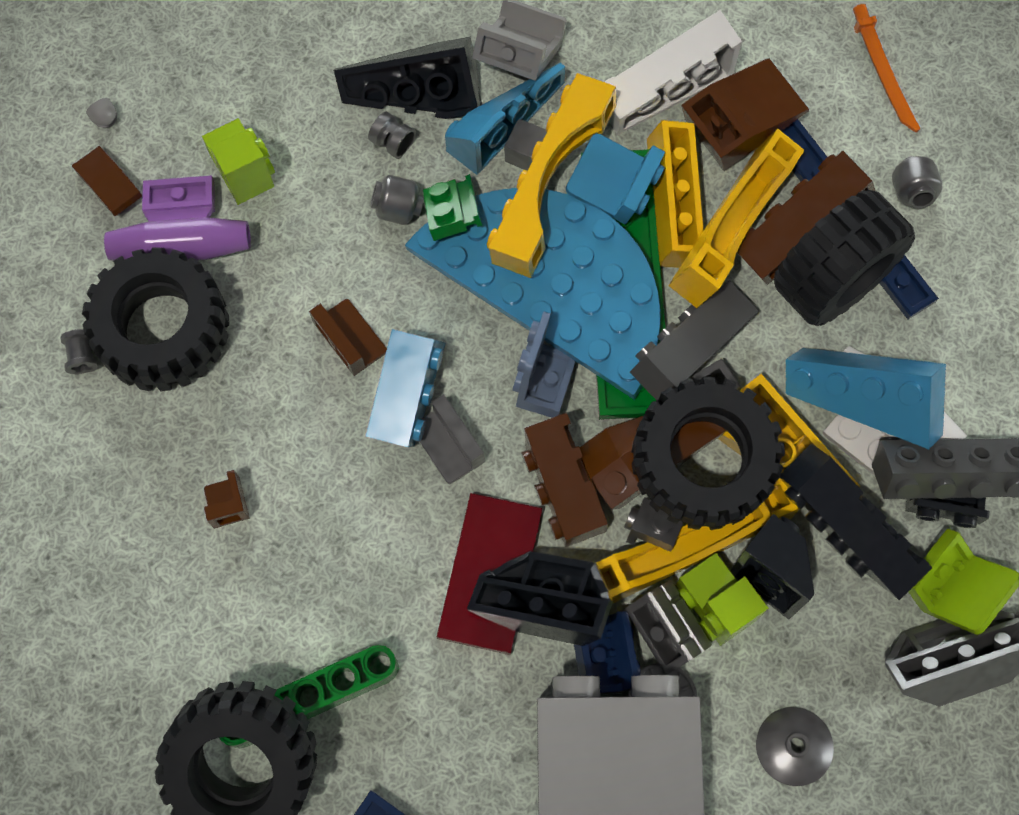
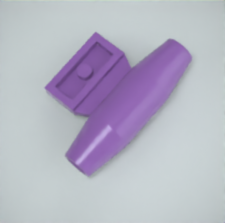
(180, 221)

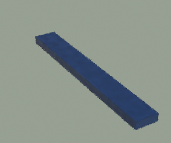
(904, 282)

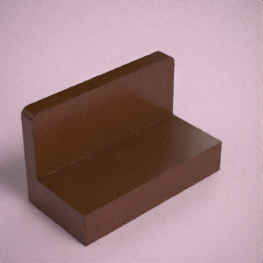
(348, 335)

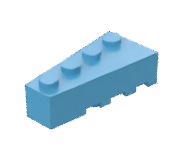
(878, 391)

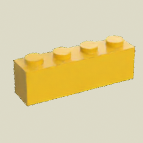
(677, 192)

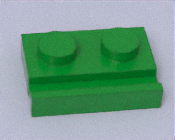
(451, 207)

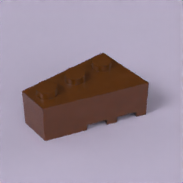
(563, 481)

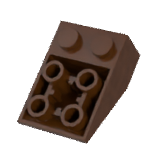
(743, 111)

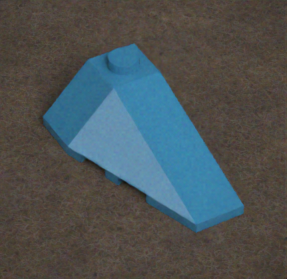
(487, 128)

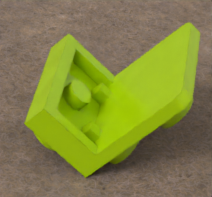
(963, 586)

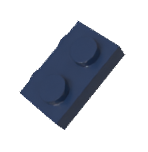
(611, 656)

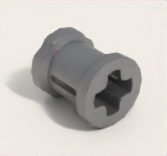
(78, 353)

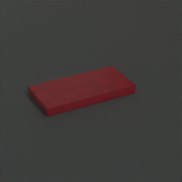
(490, 536)

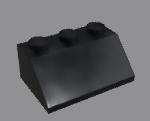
(778, 566)

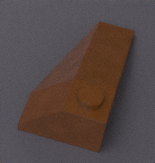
(609, 456)

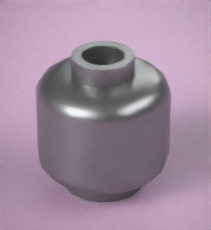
(917, 182)
(396, 199)

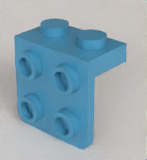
(615, 177)

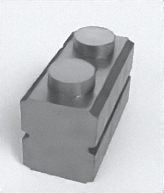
(668, 627)

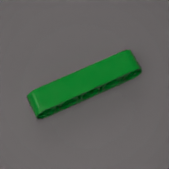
(325, 680)

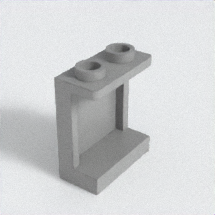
(520, 39)

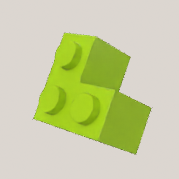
(240, 160)
(720, 599)

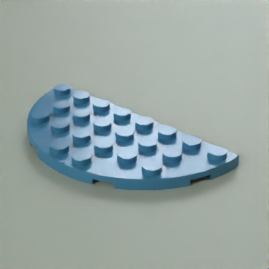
(587, 279)

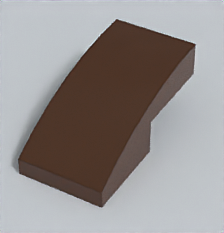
(107, 181)

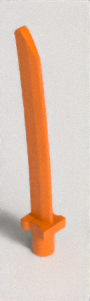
(865, 25)

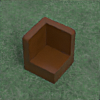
(225, 502)

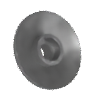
(775, 749)

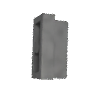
(450, 442)

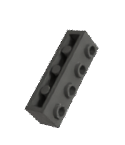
(693, 341)
(948, 469)

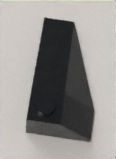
(424, 78)

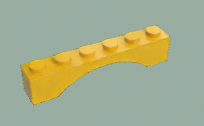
(582, 113)
(717, 246)
(648, 564)

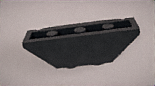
(545, 598)

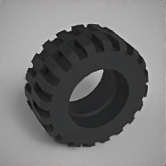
(843, 257)
(132, 284)
(737, 415)
(246, 715)

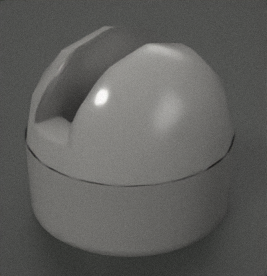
(102, 113)

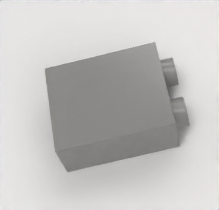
(619, 750)

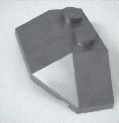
(949, 663)

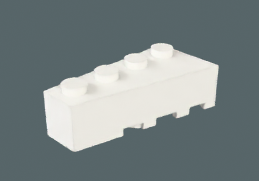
(675, 72)

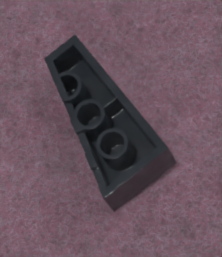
(852, 522)

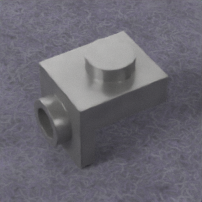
(652, 526)

